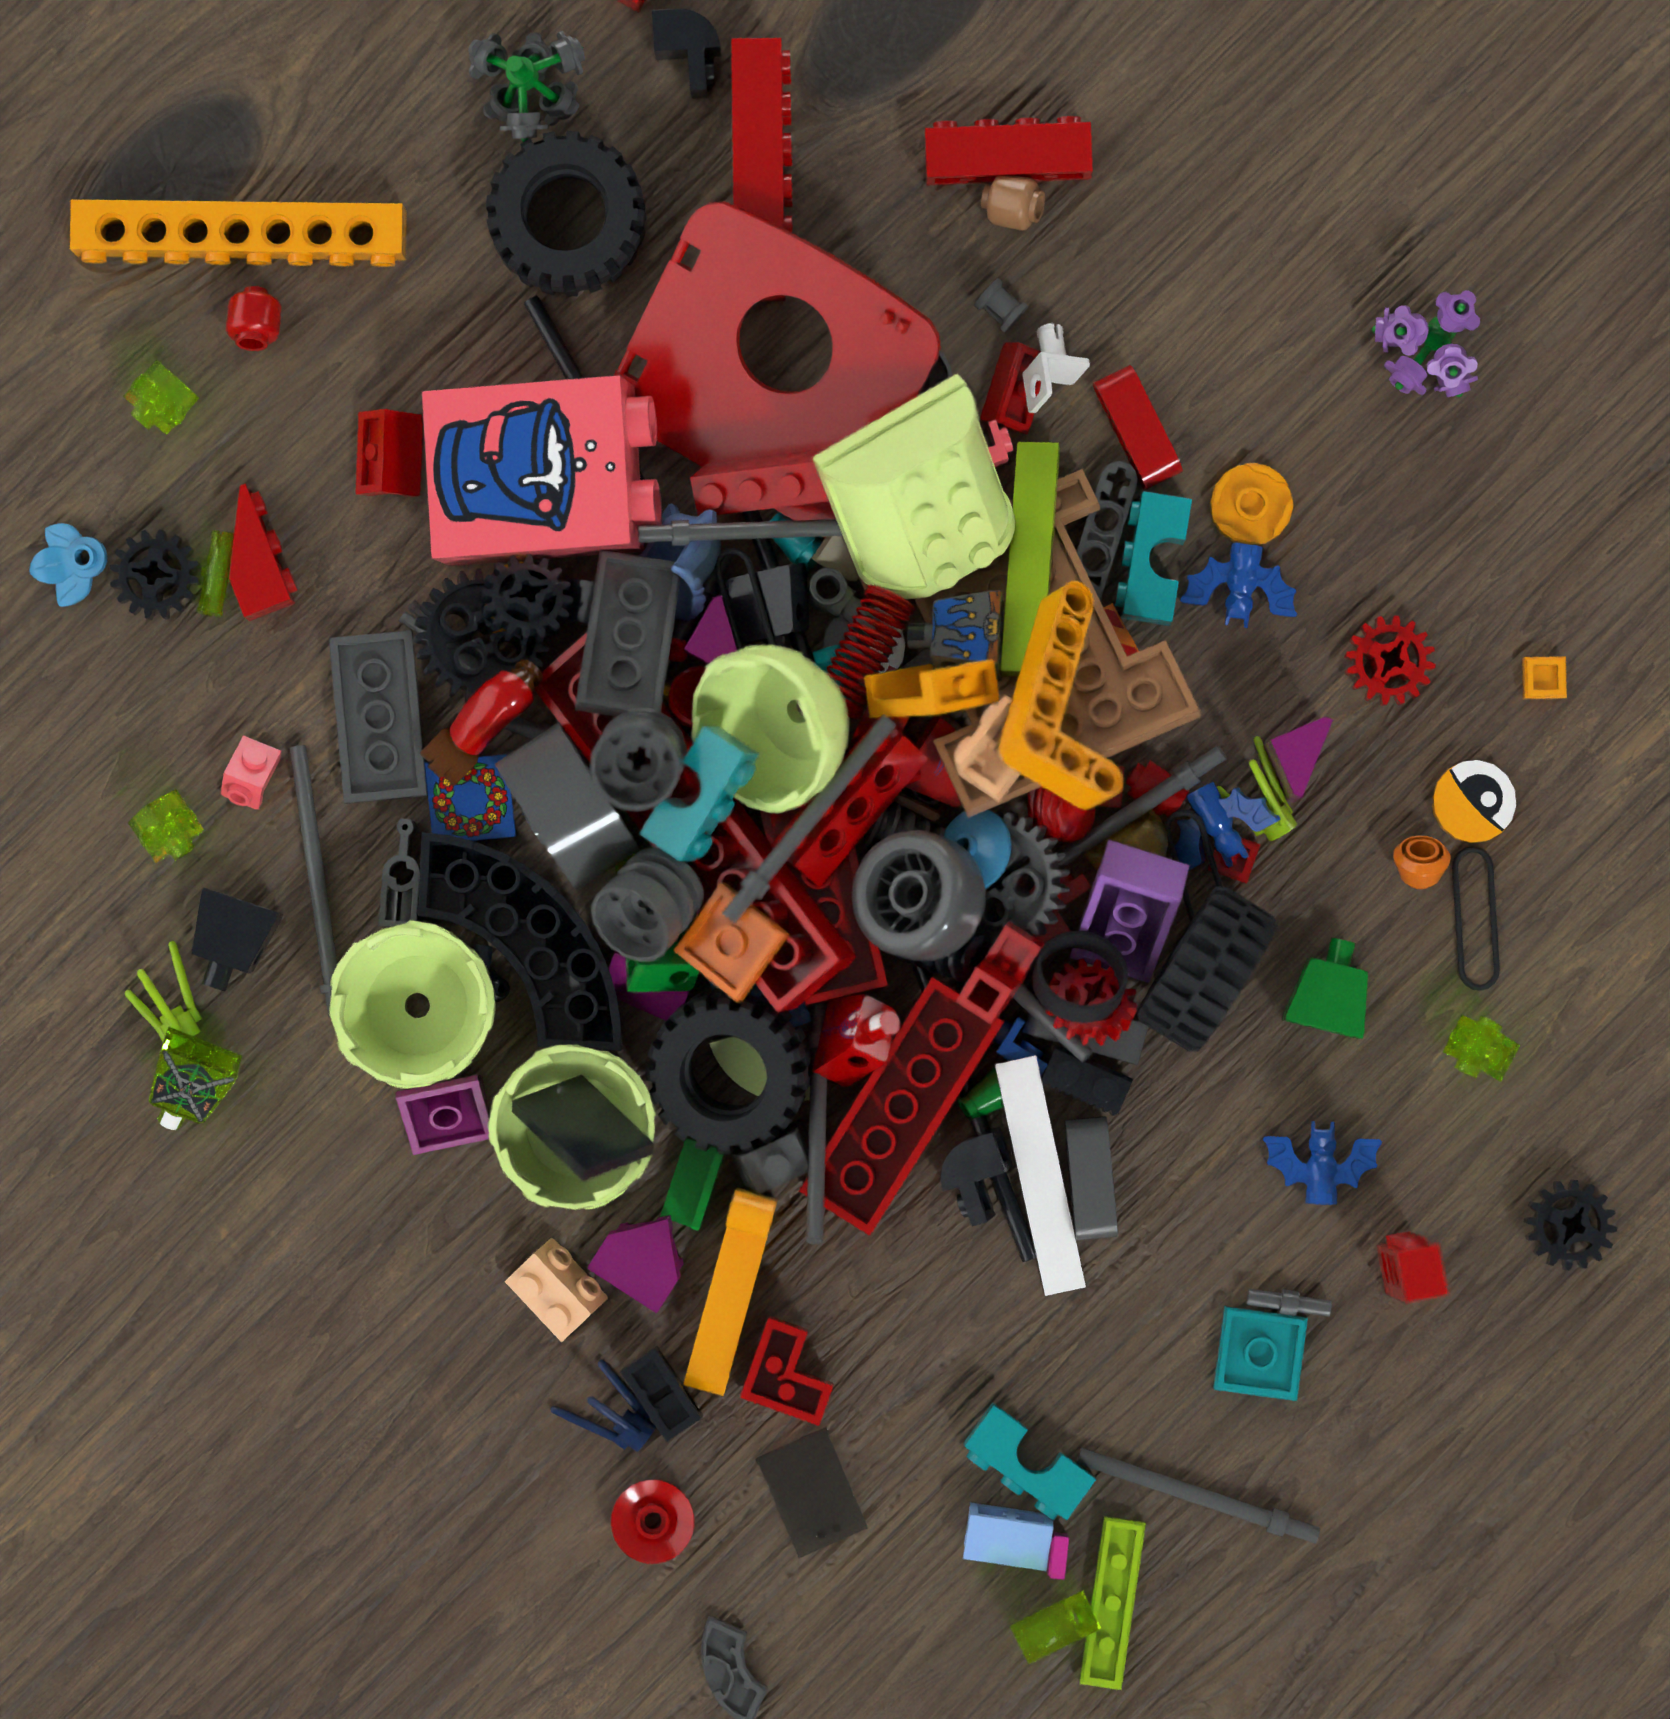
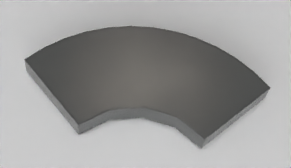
(727, 1670)

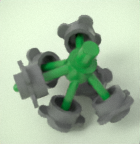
(524, 71)

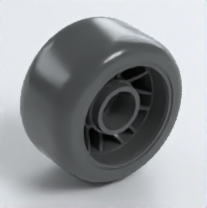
(918, 895)

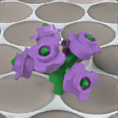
(1411, 330)

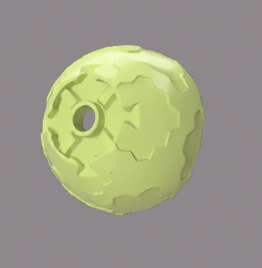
(756, 701)
(373, 994)
(531, 1163)

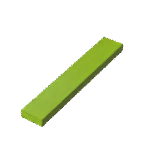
(1030, 547)

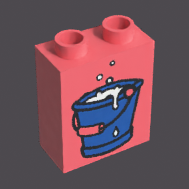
(538, 470)

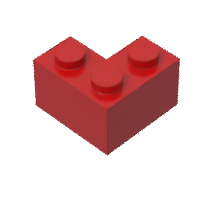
(775, 1380)

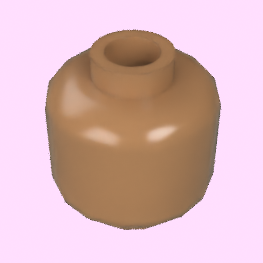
(1013, 202)

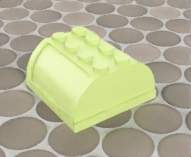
(919, 494)

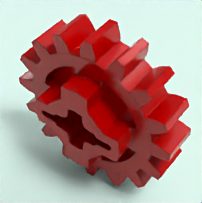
(1406, 671)
(1090, 984)

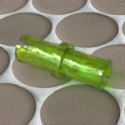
(216, 574)

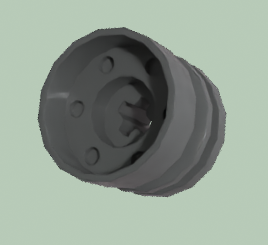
(624, 778)
(647, 905)

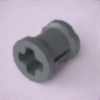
(1001, 305)

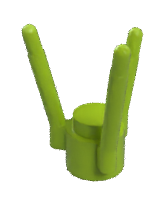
(1274, 795)
(173, 1018)

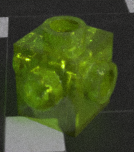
(160, 398)
(166, 827)
(1480, 1048)

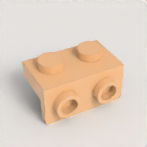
(979, 756)
(556, 1289)

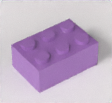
(1132, 906)

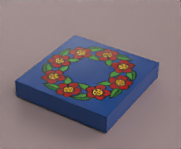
(475, 807)

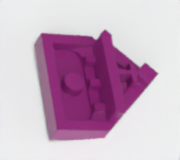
(640, 1261)

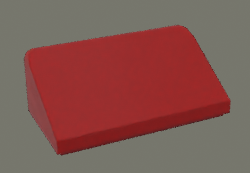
(1006, 394)

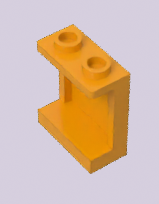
(930, 690)

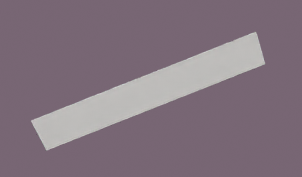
(1040, 1175)

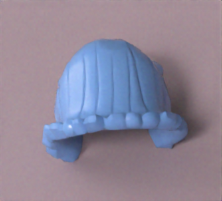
(692, 562)

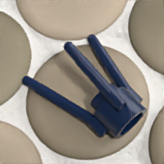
(631, 1427)

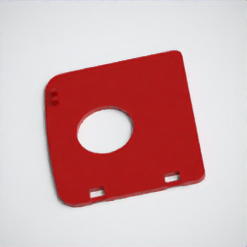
(695, 370)

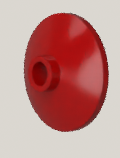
(647, 1543)

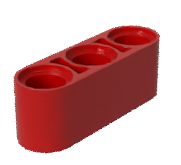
(1137, 427)

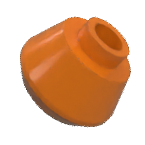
(1421, 861)

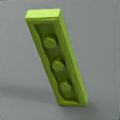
(1113, 1602)

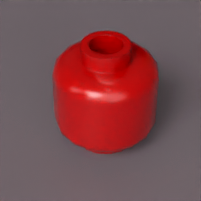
(253, 318)

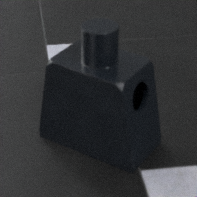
(784, 600)
(231, 935)

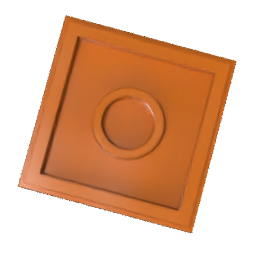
(728, 951)

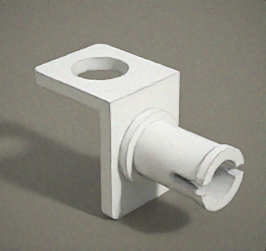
(1050, 367)

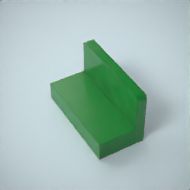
(692, 1185)

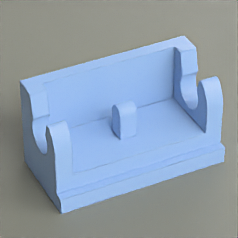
(1008, 1536)

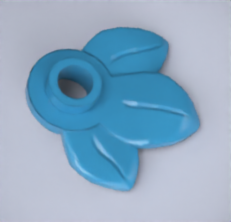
(63, 565)

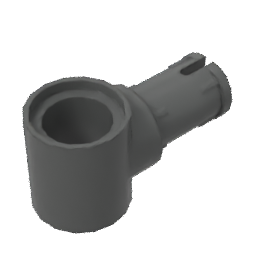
(845, 601)

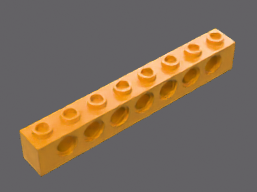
(93, 217)

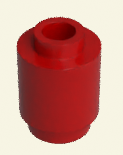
(1147, 777)

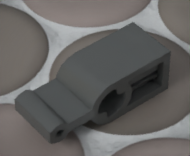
(391, 886)

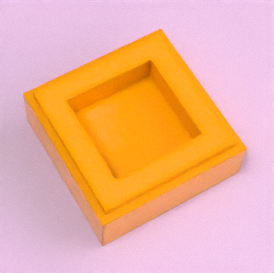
(1544, 677)

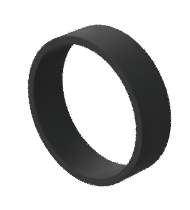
(1092, 943)

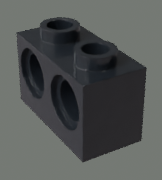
(661, 1393)

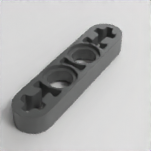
(1103, 540)

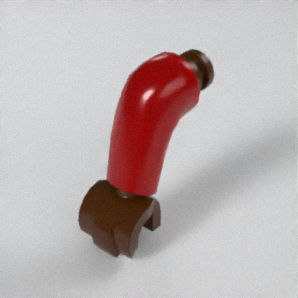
(480, 720)

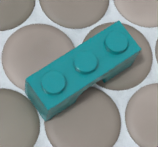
(1156, 521)
(722, 767)
(1056, 1487)

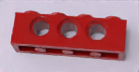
(856, 807)
(1411, 1267)

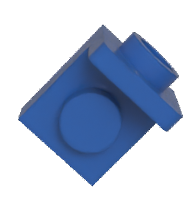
(1011, 1051)

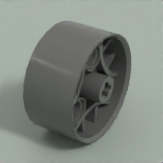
(566, 807)

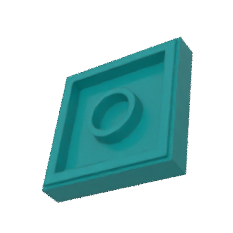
(1260, 1353)

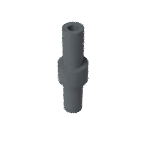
(1289, 1302)

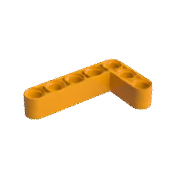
(1031, 731)
(730, 1291)

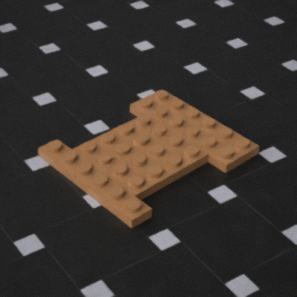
(1112, 696)

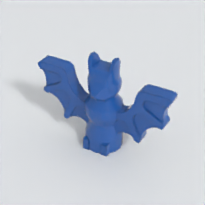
(1242, 577)
(1218, 820)
(1321, 1170)

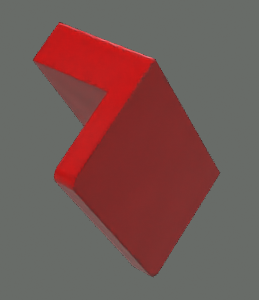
(389, 453)

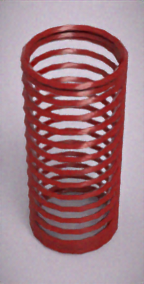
(889, 603)

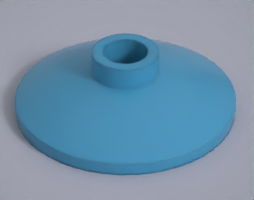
(987, 840)

